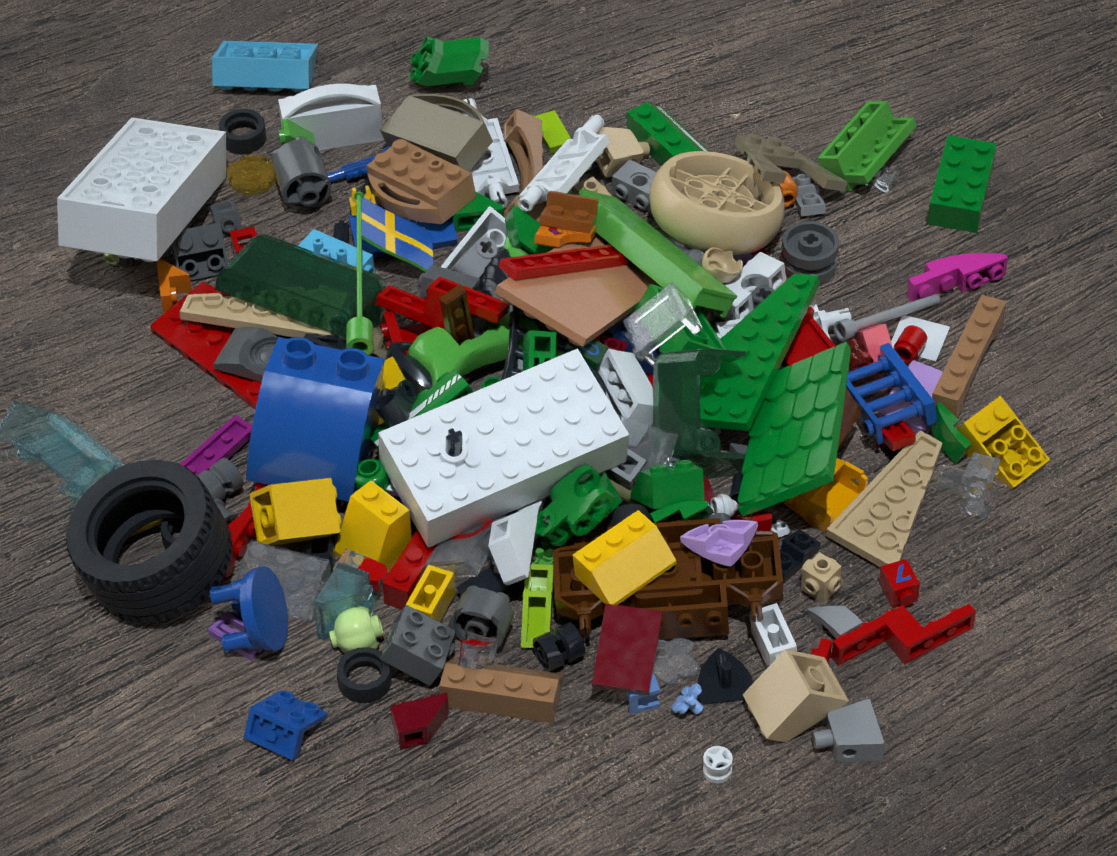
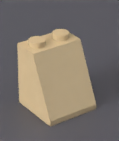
(793, 695)

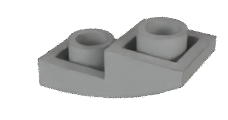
(808, 198)

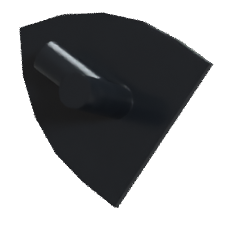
(723, 679)

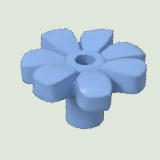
(688, 700)

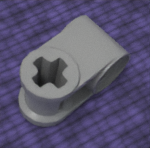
(476, 258)

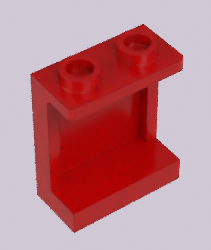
(808, 340)

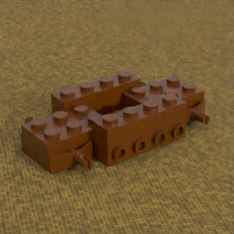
(693, 591)

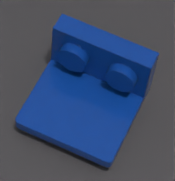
(281, 722)

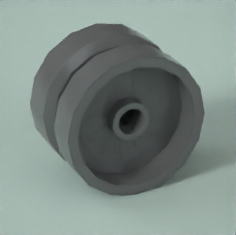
(810, 250)

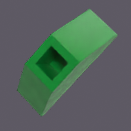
(522, 231)

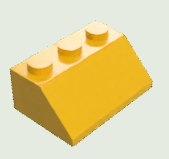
(623, 559)

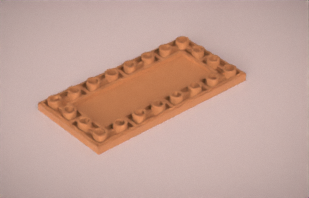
(579, 302)

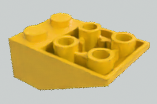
(1001, 435)

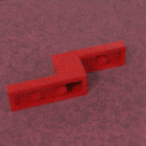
(429, 309)
(903, 634)

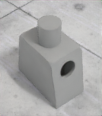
(852, 734)

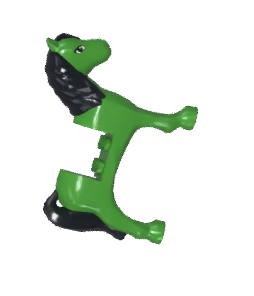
(439, 353)

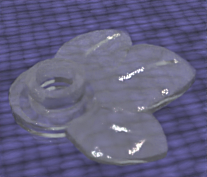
(675, 660)

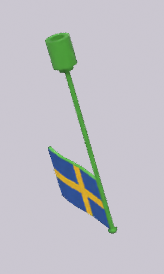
(393, 236)

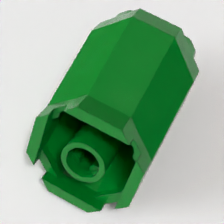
(448, 61)

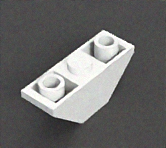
(512, 544)

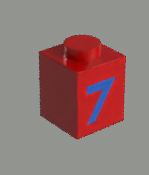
(899, 583)

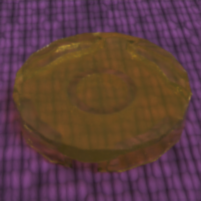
(251, 175)

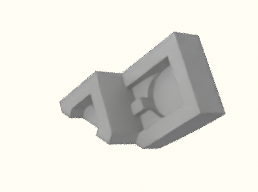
(835, 618)

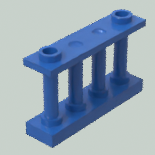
(900, 377)

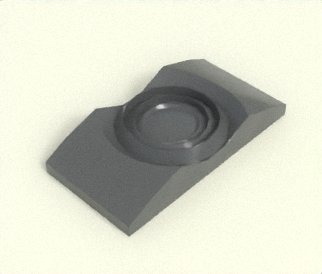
(246, 352)

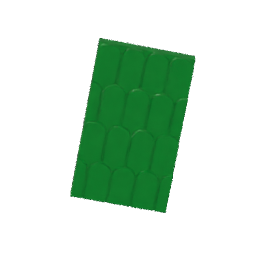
(798, 430)

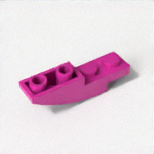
(962, 270)

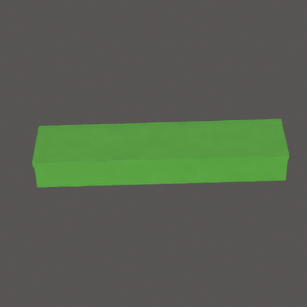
(658, 255)

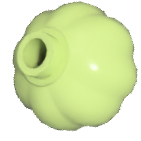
(356, 629)

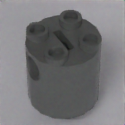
(301, 174)

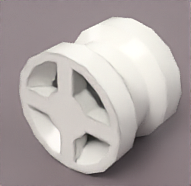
(712, 758)

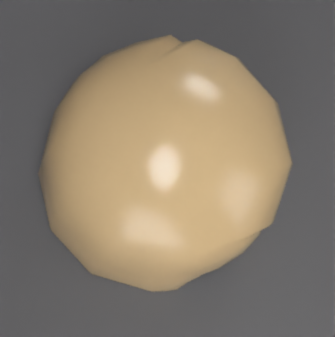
(721, 264)

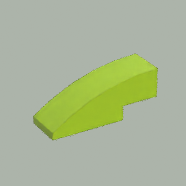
(537, 603)

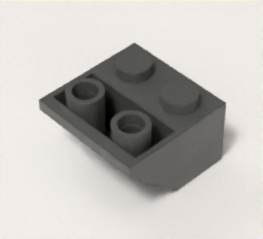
(200, 251)

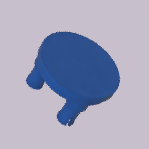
(261, 608)

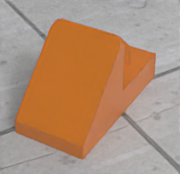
(171, 282)

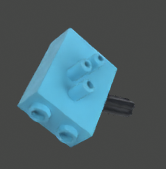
(337, 246)

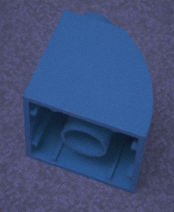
(314, 415)

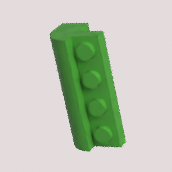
(866, 143)

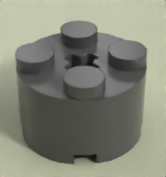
(482, 614)

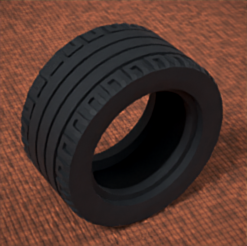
(122, 505)

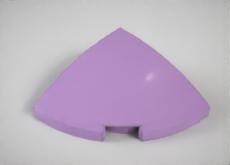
(721, 542)

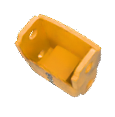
(824, 504)

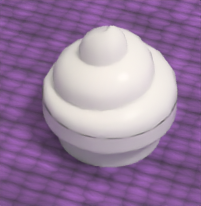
(724, 504)

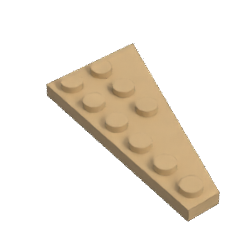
(237, 313)
(886, 510)

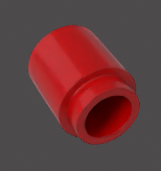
(910, 343)

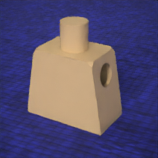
(621, 148)

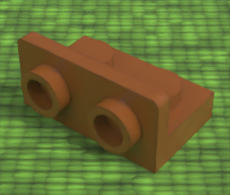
(569, 212)

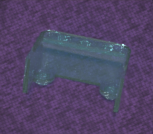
(59, 445)

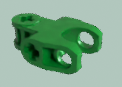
(573, 507)

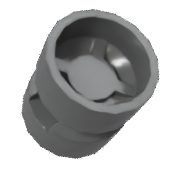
(221, 479)

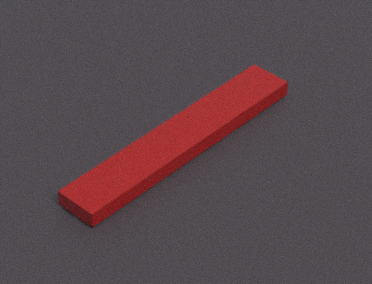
(562, 262)

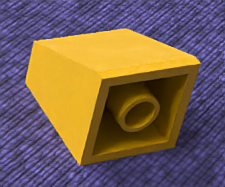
(295, 511)
(375, 526)

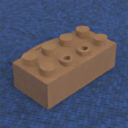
(419, 183)

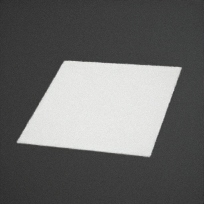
(935, 332)

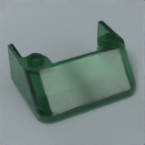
(678, 402)

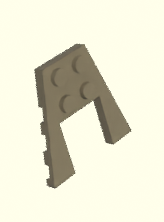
(771, 153)

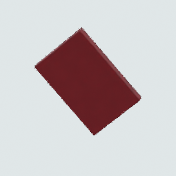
(627, 649)

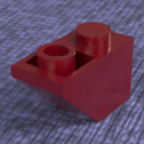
(419, 719)

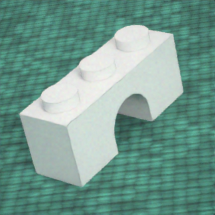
(757, 272)

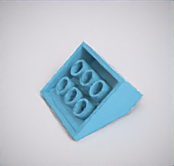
(264, 65)

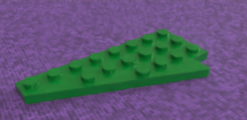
(739, 388)

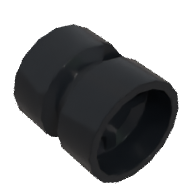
(557, 647)

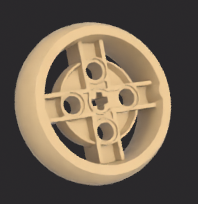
(716, 202)

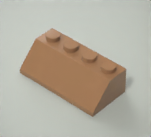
(503, 690)

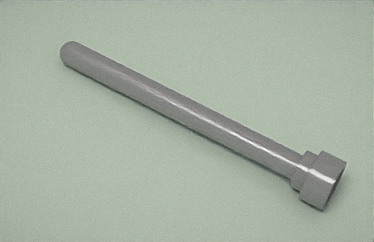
(847, 329)

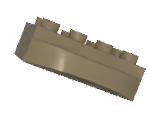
(440, 131)

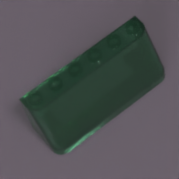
(300, 284)

